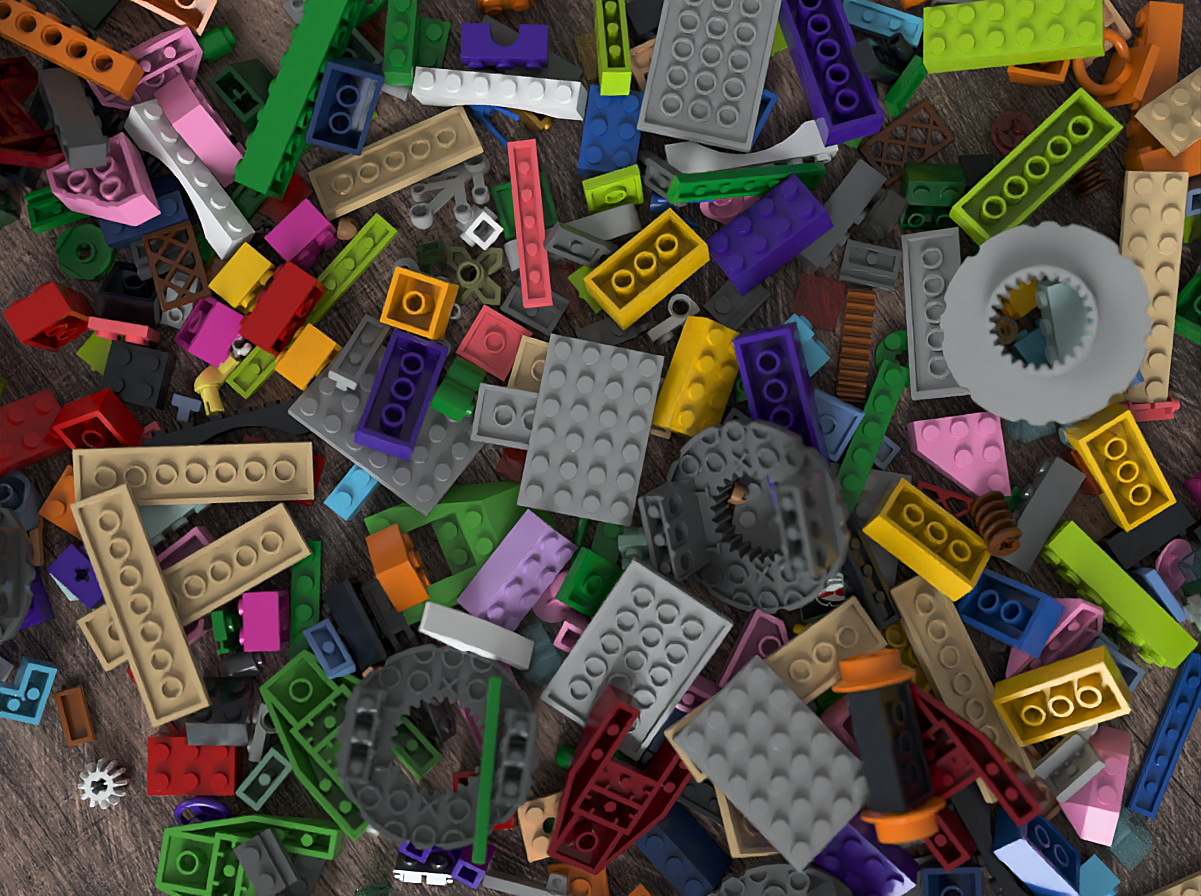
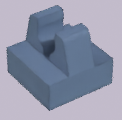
(187, 408)

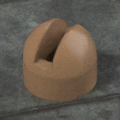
(347, 228)
(737, 492)

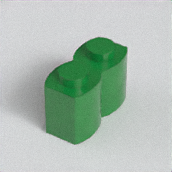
(459, 389)

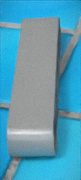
(607, 225)

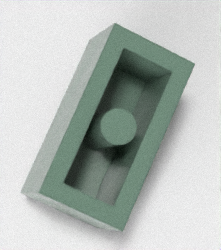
(265, 778)

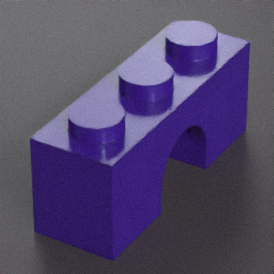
(528, 50)
(464, 868)

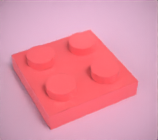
(114, 330)
(492, 343)

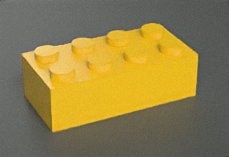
(647, 269)
(697, 378)
(1121, 465)
(928, 539)
(1062, 696)

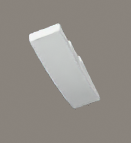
(476, 635)

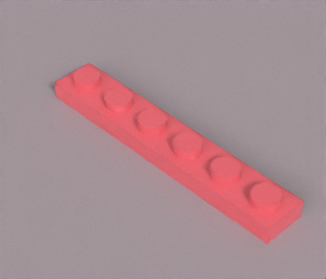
(529, 223)

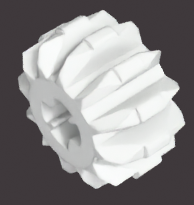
(93, 787)

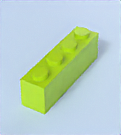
(612, 47)

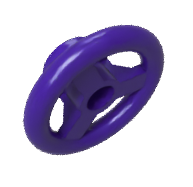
(205, 809)

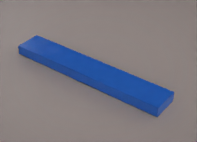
(1167, 739)

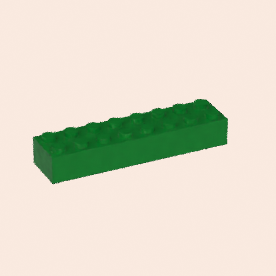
(284, 120)

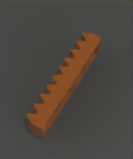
(854, 345)

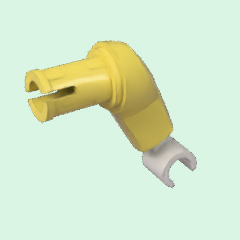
(213, 378)

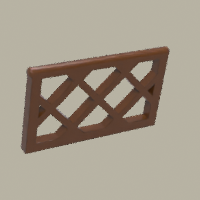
(906, 120)
(168, 235)

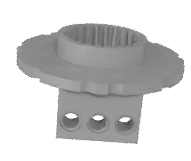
(1110, 353)

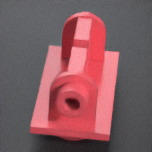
(1153, 411)

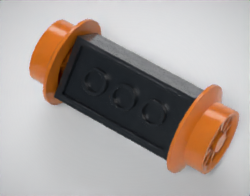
(890, 746)

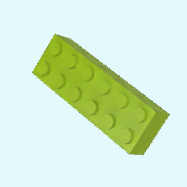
(1011, 33)
(1036, 168)
(1124, 602)

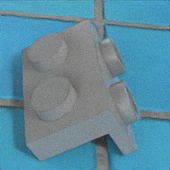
(1069, 766)

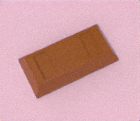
(75, 716)

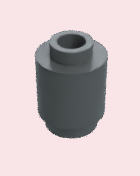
(243, 664)

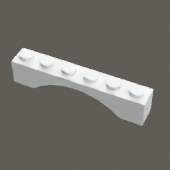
(539, 95)
(800, 147)
(220, 218)

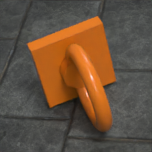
(1126, 73)

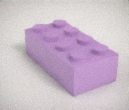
(517, 572)

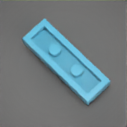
(882, 20)

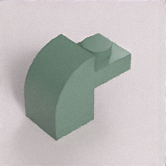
(633, 544)

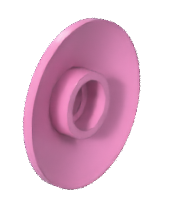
(1167, 563)

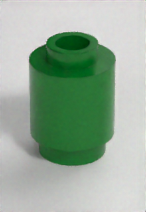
(216, 42)

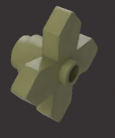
(485, 265)

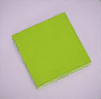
(613, 190)

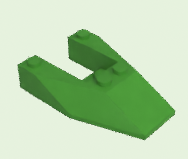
(469, 528)
(307, 719)
(201, 856)

